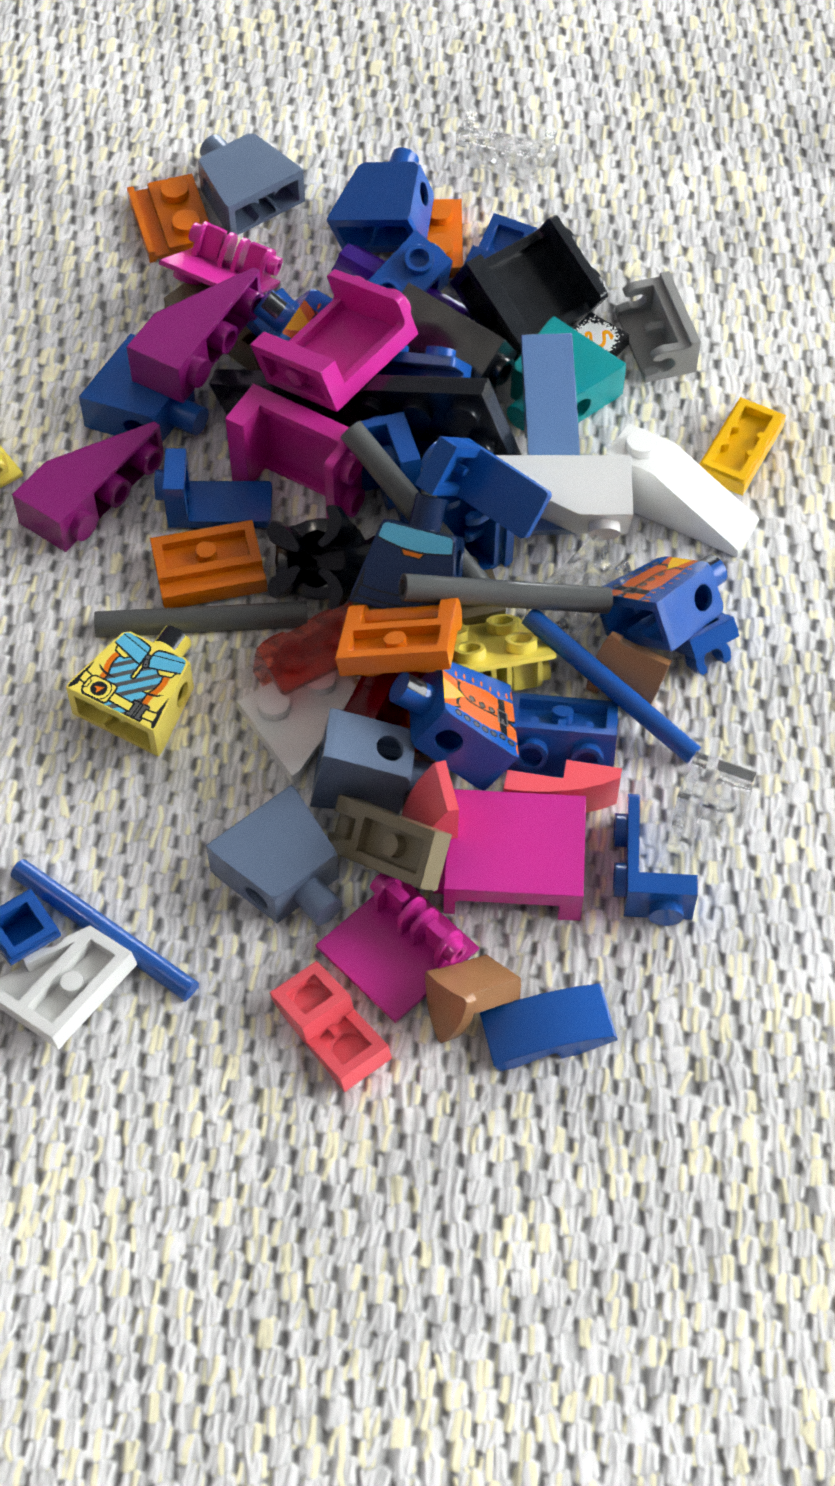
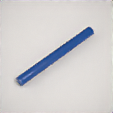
(611, 685)
(85, 915)

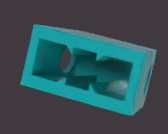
(597, 375)

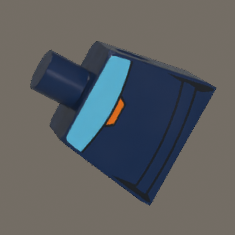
(408, 549)

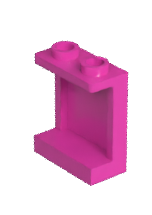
(341, 344)
(294, 443)
(517, 851)

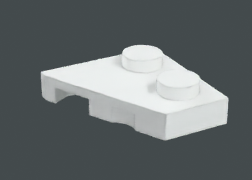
(295, 722)
(64, 984)

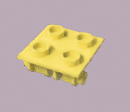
(504, 652)

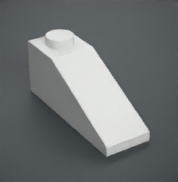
(587, 490)
(681, 493)

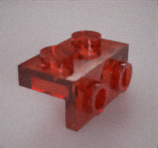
(302, 653)

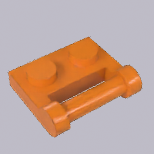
(399, 639)

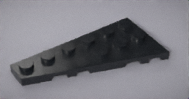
(430, 405)

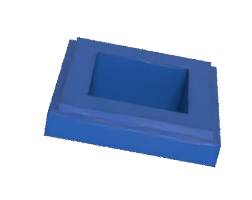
(24, 927)

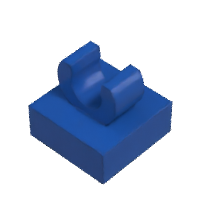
(710, 638)

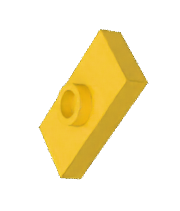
(742, 444)

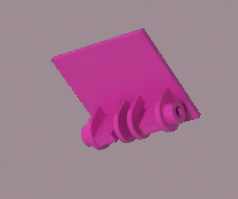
(212, 258)
(393, 944)

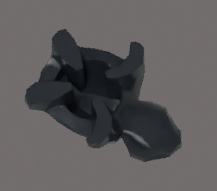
(318, 558)

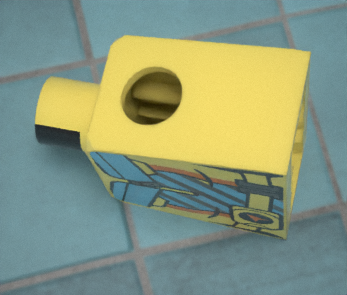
(136, 688)

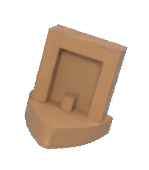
(634, 665)
(466, 989)

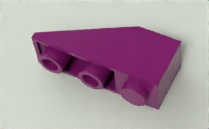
(189, 337)
(79, 487)

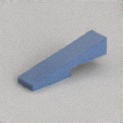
(549, 402)

